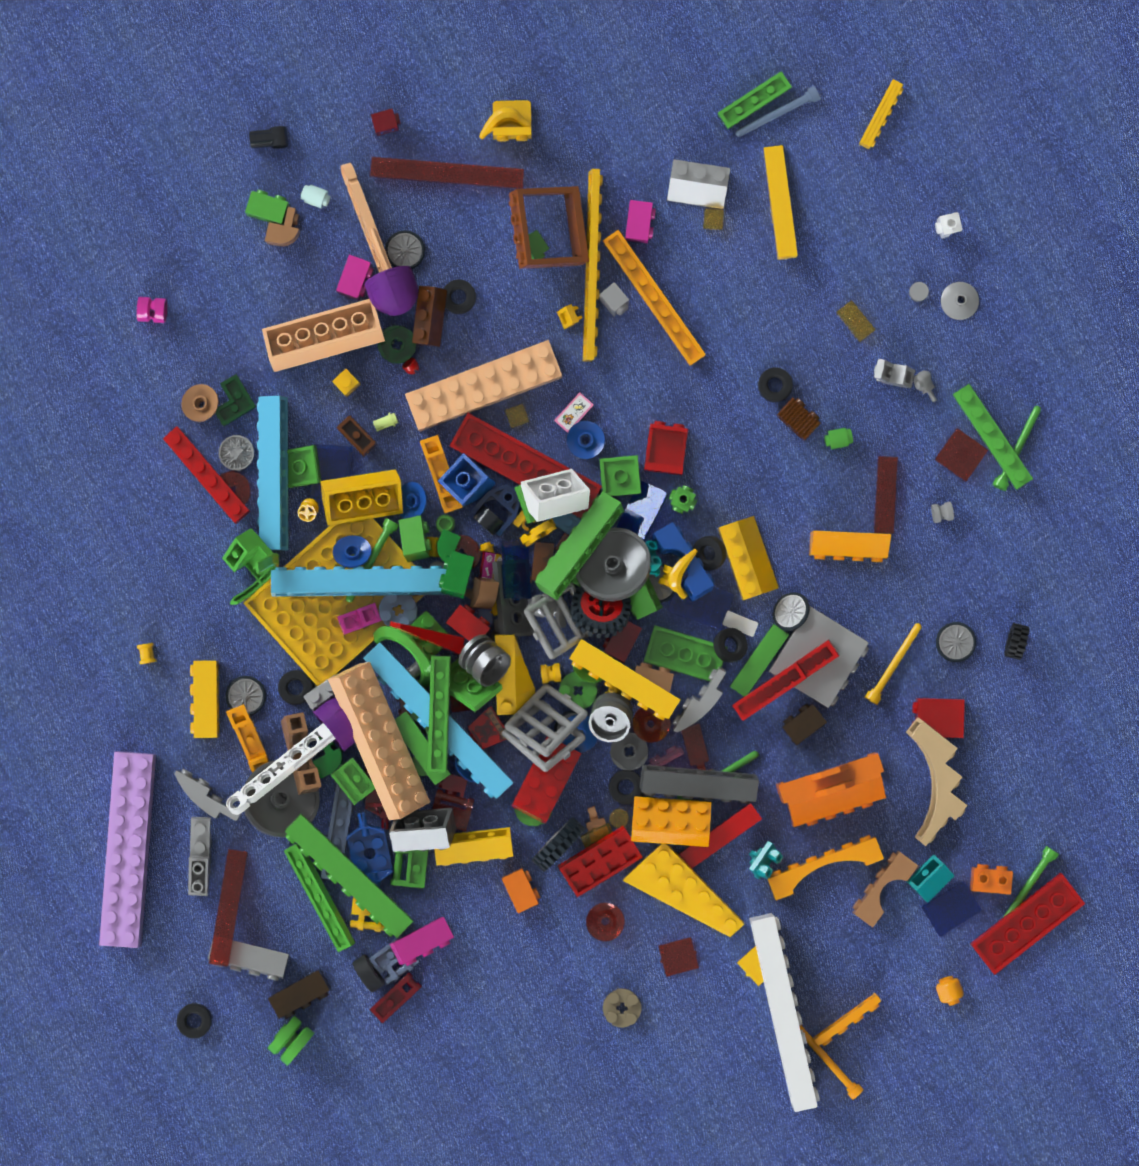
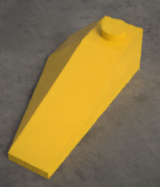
(516, 683)

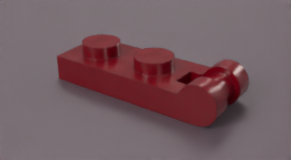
(395, 998)

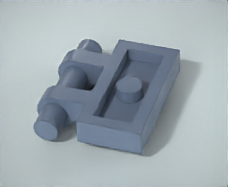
(385, 959)

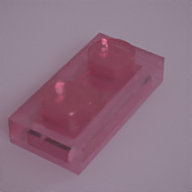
(672, 753)

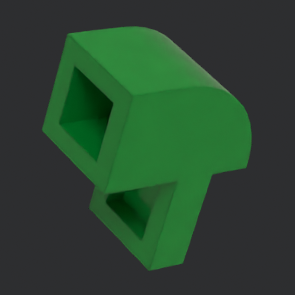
(447, 542)
(330, 762)

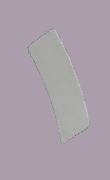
(741, 623)

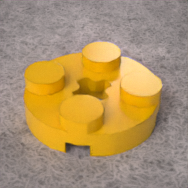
(543, 529)

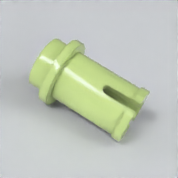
(385, 422)

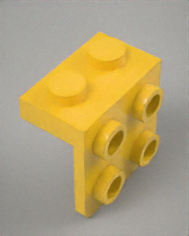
(512, 130)

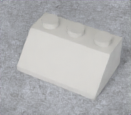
(555, 495)

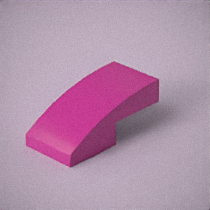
(359, 618)

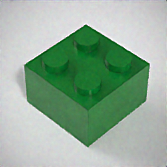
(457, 575)

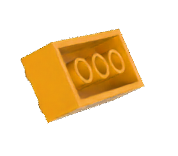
(671, 821)

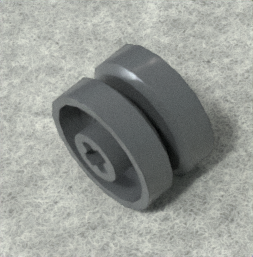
(611, 717)

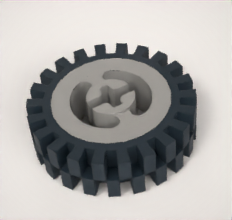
(558, 844)

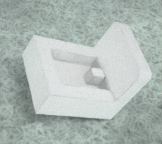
(948, 224)

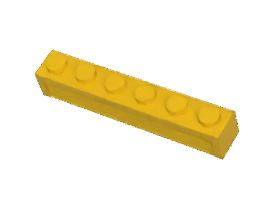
(881, 113)

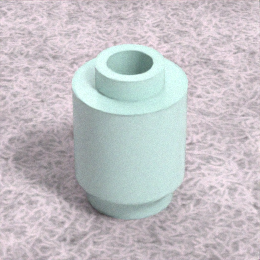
(315, 196)

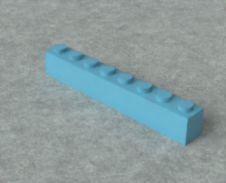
(273, 471)

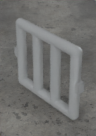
(539, 634)
(535, 701)
(533, 755)

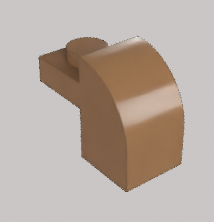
(284, 234)
(483, 593)

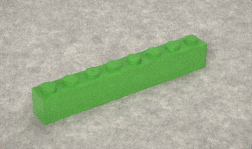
(348, 875)

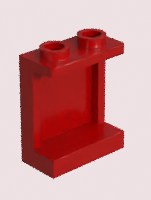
(666, 448)
(942, 715)

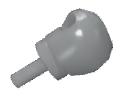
(924, 383)

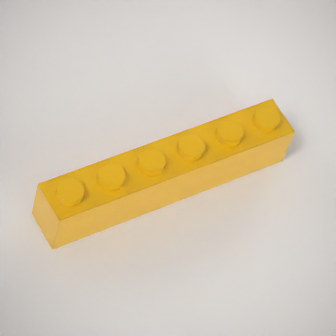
(625, 679)

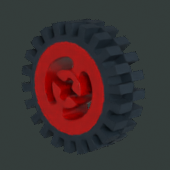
(586, 612)

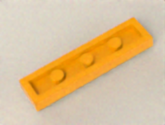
(854, 1015)

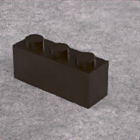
(300, 994)

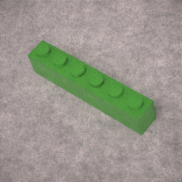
(579, 545)

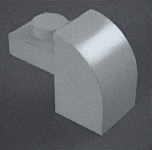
(894, 374)

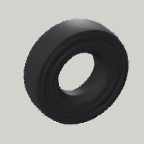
(470, 296)
(783, 376)
(719, 548)
(722, 652)
(286, 679)
(614, 783)
(205, 1016)

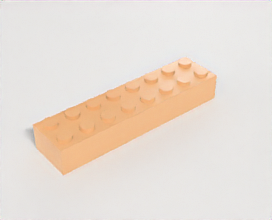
(483, 385)
(379, 741)

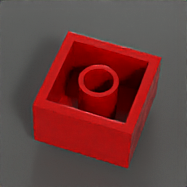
(467, 624)

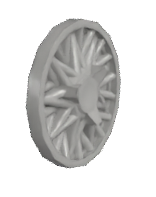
(236, 452)

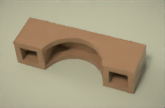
(307, 775)
(898, 868)

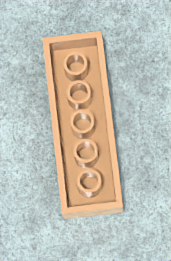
(323, 335)

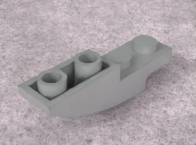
(696, 708)
(199, 793)
(200, 856)

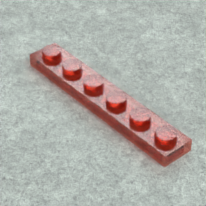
(228, 908)

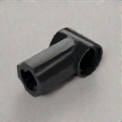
(275, 138)

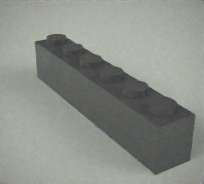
(699, 783)

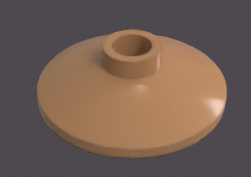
(194, 397)

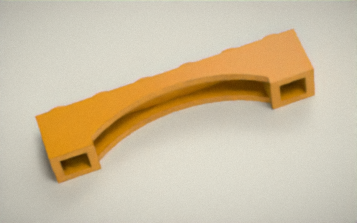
(864, 851)

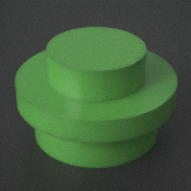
(445, 522)

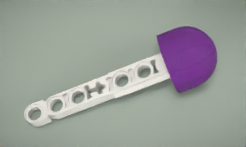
(333, 726)

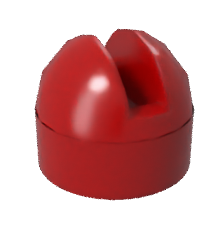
(410, 366)

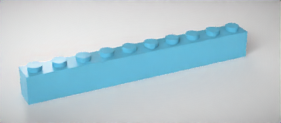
(356, 581)
(418, 701)

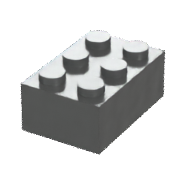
(423, 830)

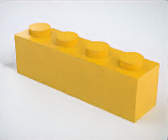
(206, 699)
(477, 846)

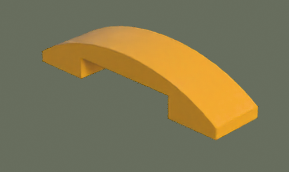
(438, 466)
(248, 736)

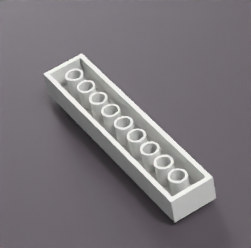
(783, 1012)

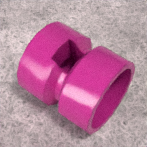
(146, 306)

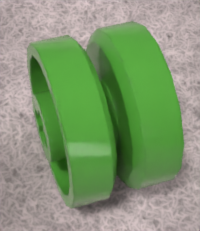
(290, 1040)

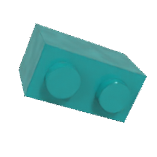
(930, 878)

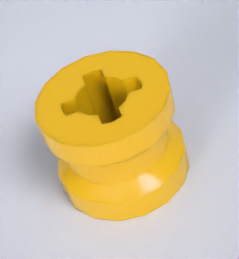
(304, 512)

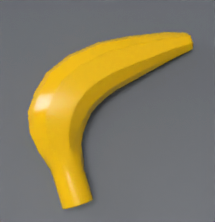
(505, 114)
(677, 573)

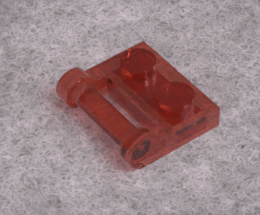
(461, 816)

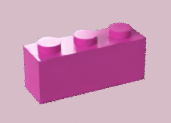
(422, 941)

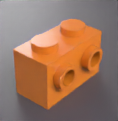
(991, 880)

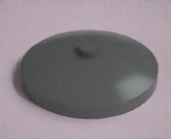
(616, 566)
(280, 805)

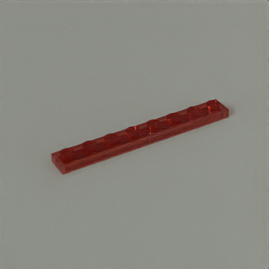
(447, 173)

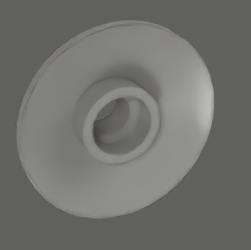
(958, 310)

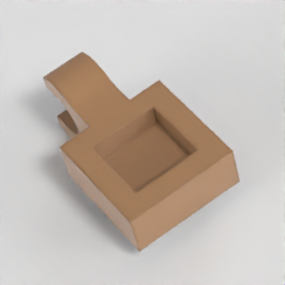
(595, 822)

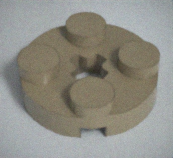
(614, 999)

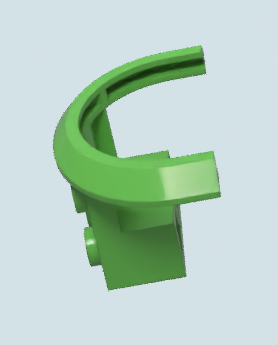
(255, 555)
(418, 648)

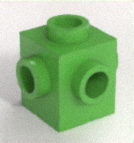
(677, 505)

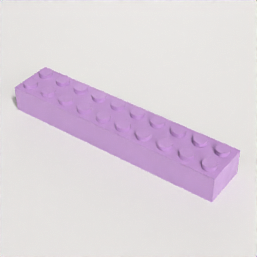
(127, 849)

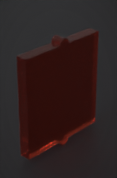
(678, 956)

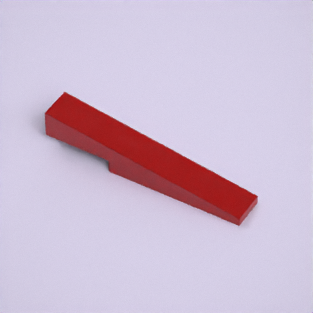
(443, 640)
(786, 680)
(722, 835)

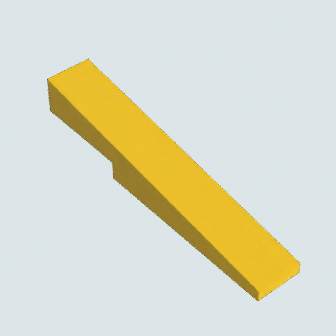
(780, 202)

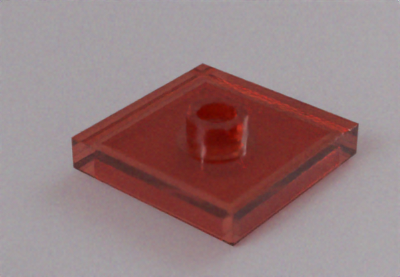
(961, 454)

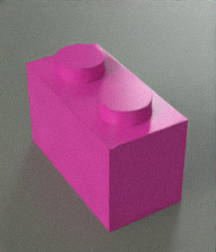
(639, 221)
(354, 277)

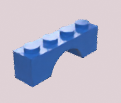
(670, 541)

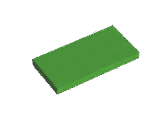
(682, 653)

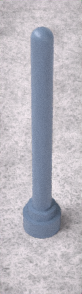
(810, 96)

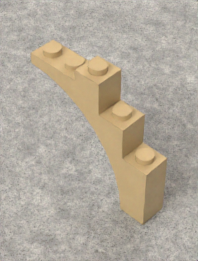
(944, 779)

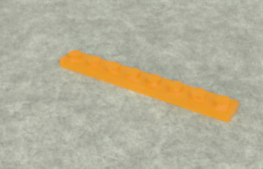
(654, 297)

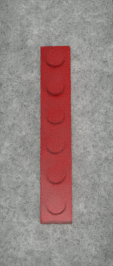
(206, 475)

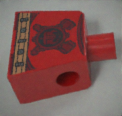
(487, 729)

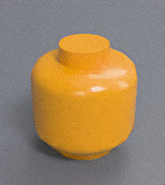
(949, 990)

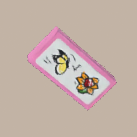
(574, 412)

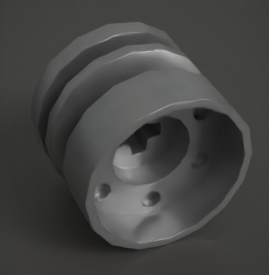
(484, 660)

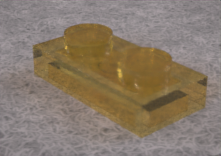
(855, 321)

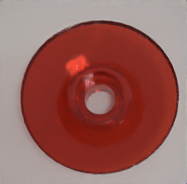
(645, 733)
(601, 931)

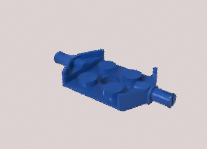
(372, 837)

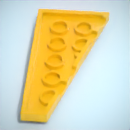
(678, 885)

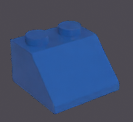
(466, 480)

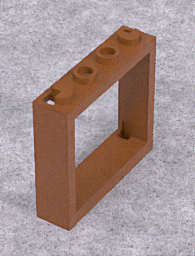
(575, 225)

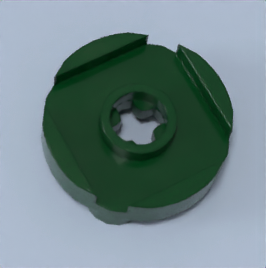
(392, 354)

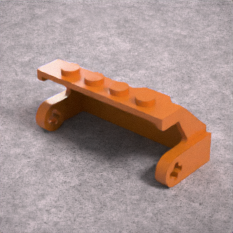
(833, 790)

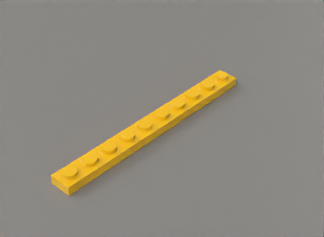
(591, 273)

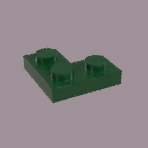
(238, 403)

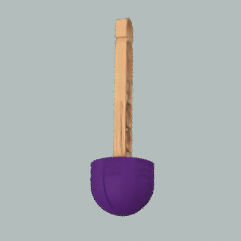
(392, 289)

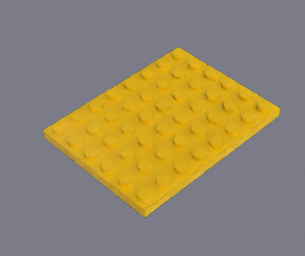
(309, 624)

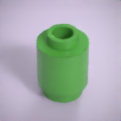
(838, 438)

